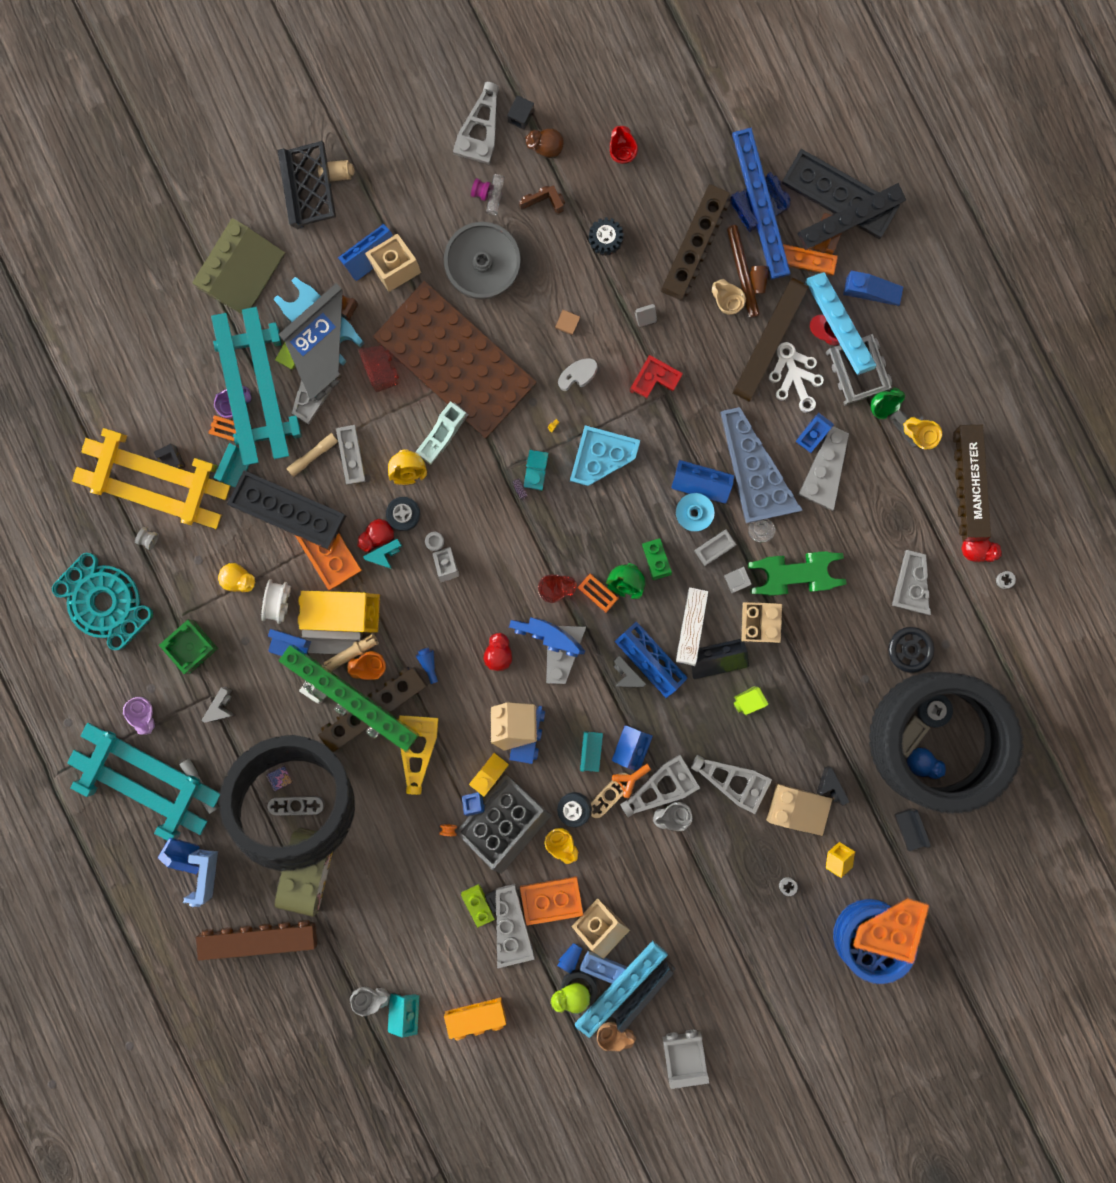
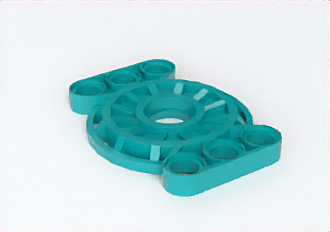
(83, 601)

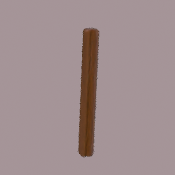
(743, 271)

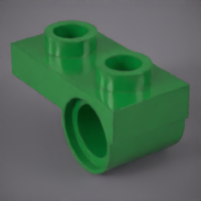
(656, 559)

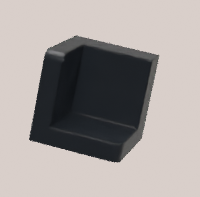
(520, 112)
(170, 456)

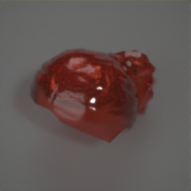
(555, 587)

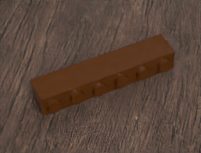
(256, 941)

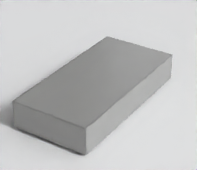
(715, 547)

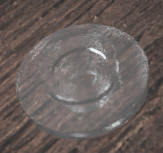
(761, 530)

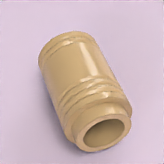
(338, 170)

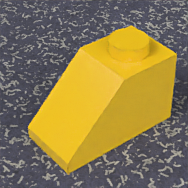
(489, 774)

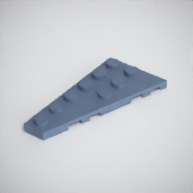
(757, 478)

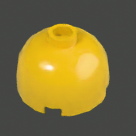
(406, 467)

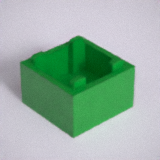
(188, 646)

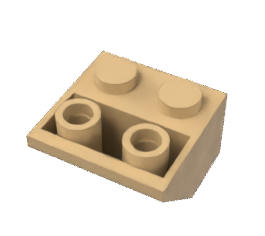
(761, 622)

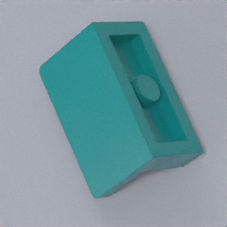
(231, 466)
(591, 751)
(403, 1015)

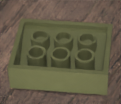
(238, 267)

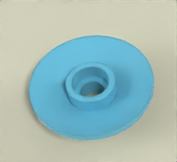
(702, 505)

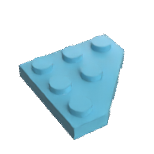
(601, 454)

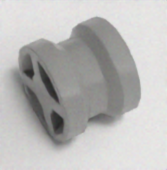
(146, 538)

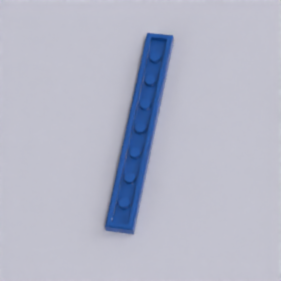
(761, 203)

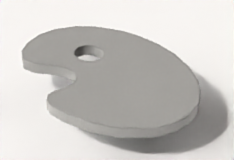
(581, 372)

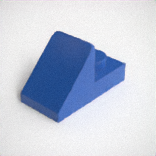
(814, 432)

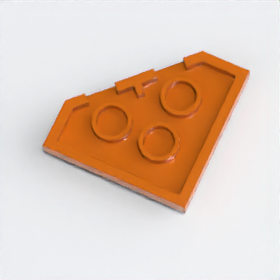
(894, 931)

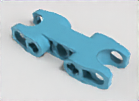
(305, 300)

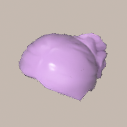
(139, 714)

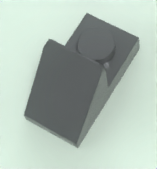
(899, 419)
(631, 678)

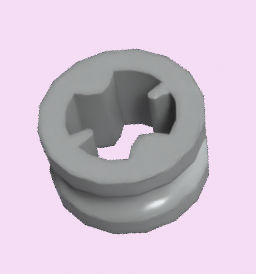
(1011, 577)
(784, 881)

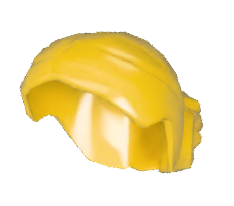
(924, 433)
(235, 578)
(561, 845)

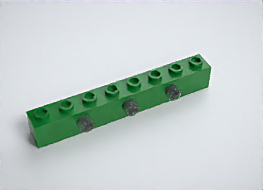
(348, 698)

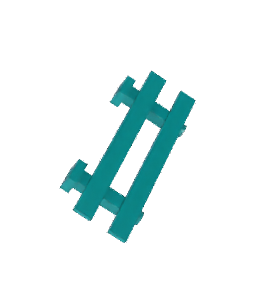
(256, 340)
(176, 813)

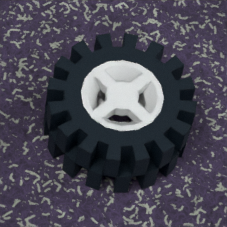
(607, 230)

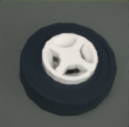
(569, 814)

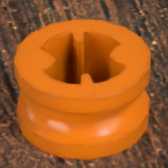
(448, 830)

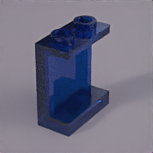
(742, 205)

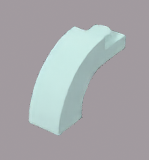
(442, 433)

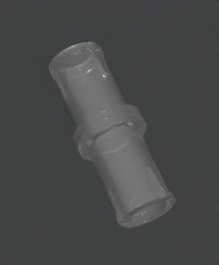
(495, 194)

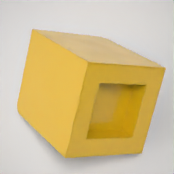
(840, 859)

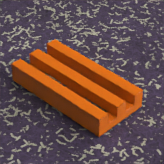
(214, 425)
(610, 603)

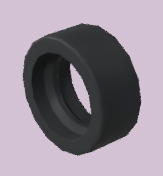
(579, 974)

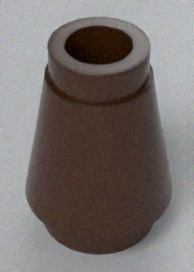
(759, 278)

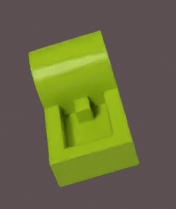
(477, 905)

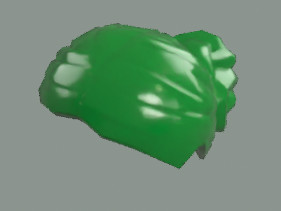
(887, 403)

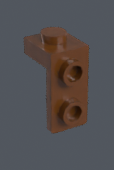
(545, 192)

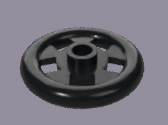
(927, 651)

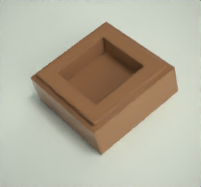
(567, 322)

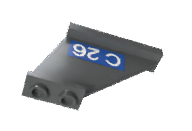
(315, 343)

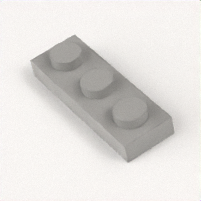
(350, 454)

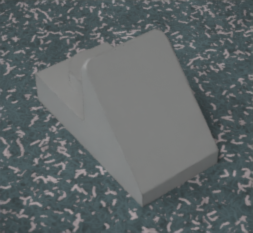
(445, 564)
(216, 709)

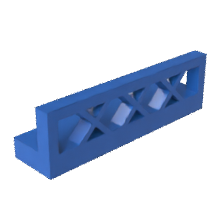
(649, 662)

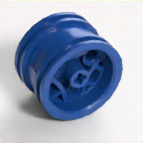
(846, 928)

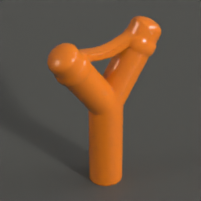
(630, 779)

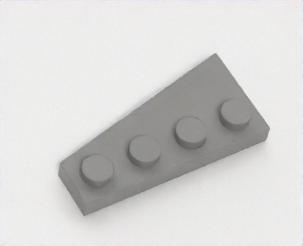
(825, 473)
(512, 933)

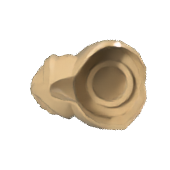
(728, 297)

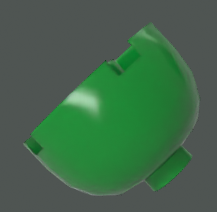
(626, 580)

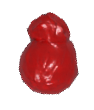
(623, 145)
(376, 535)
(981, 551)
(498, 653)

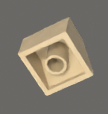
(393, 262)
(513, 725)
(600, 928)

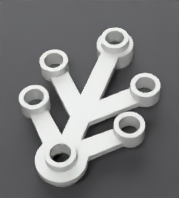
(795, 374)

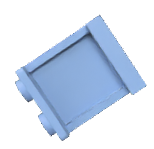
(206, 876)

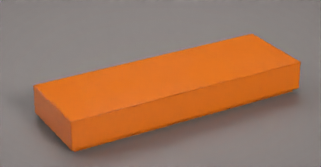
(810, 260)

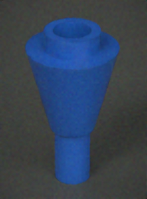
(426, 659)

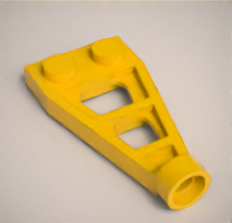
(427, 728)

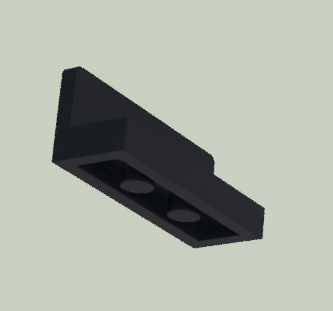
(720, 659)

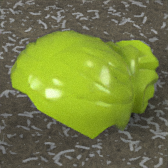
(572, 998)

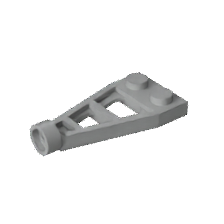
(474, 148)
(679, 774)
(753, 792)

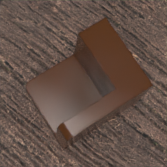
(348, 307)

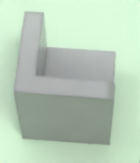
(737, 580)

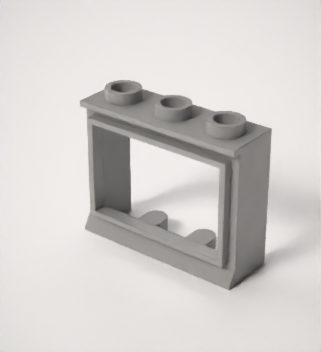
(845, 385)

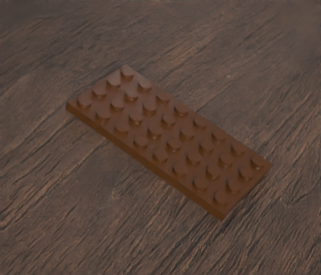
(454, 359)

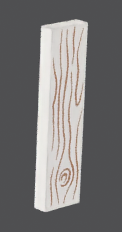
(692, 626)

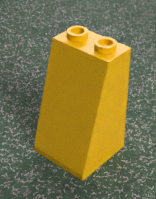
(339, 611)

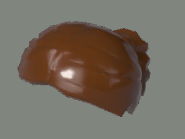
(545, 142)

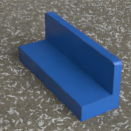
(356, 259)
(702, 480)

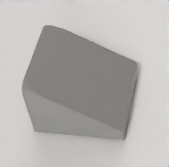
(646, 315)

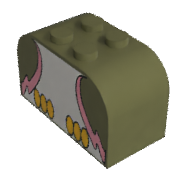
(302, 888)

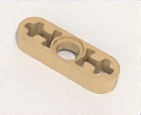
(611, 802)

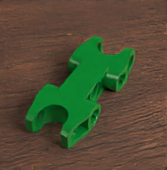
(812, 571)

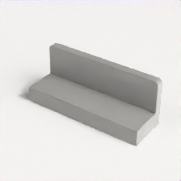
(330, 641)

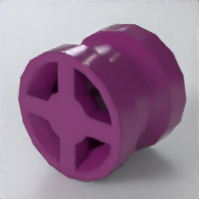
(480, 189)

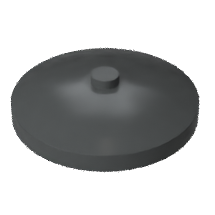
(482, 260)

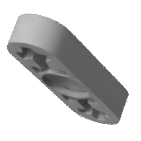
(310, 810)

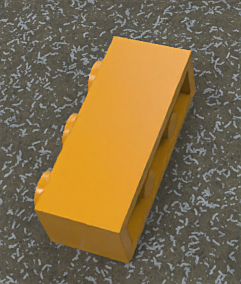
(475, 1018)

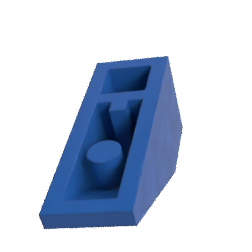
(872, 288)

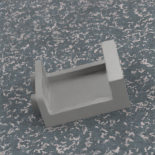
(685, 1059)

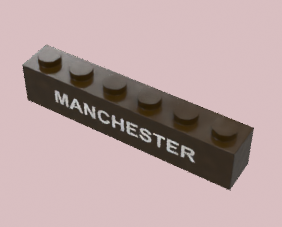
(972, 483)

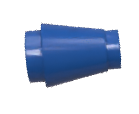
(570, 958)

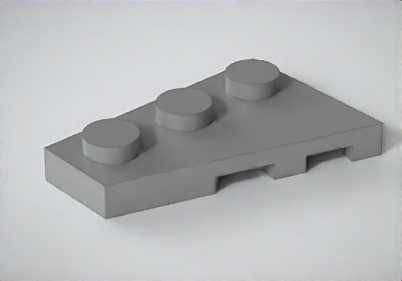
(304, 407)
(912, 587)
(558, 662)

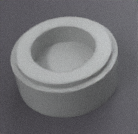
(434, 541)

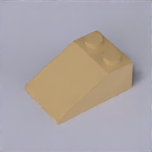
(799, 809)

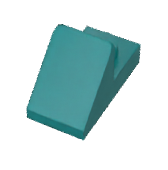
(535, 470)
(379, 555)

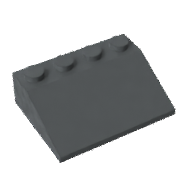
(505, 826)

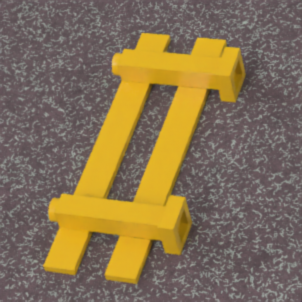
(198, 483)

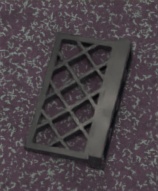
(292, 190)
(642, 995)

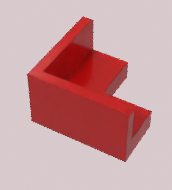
(653, 372)

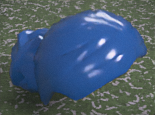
(924, 764)

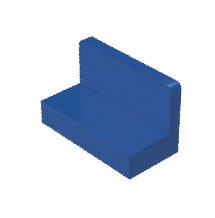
(281, 641)
(632, 748)
(176, 855)

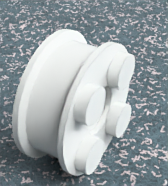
(274, 601)

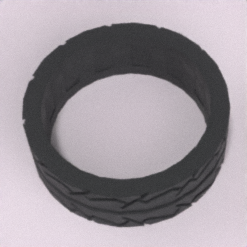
(257, 761)

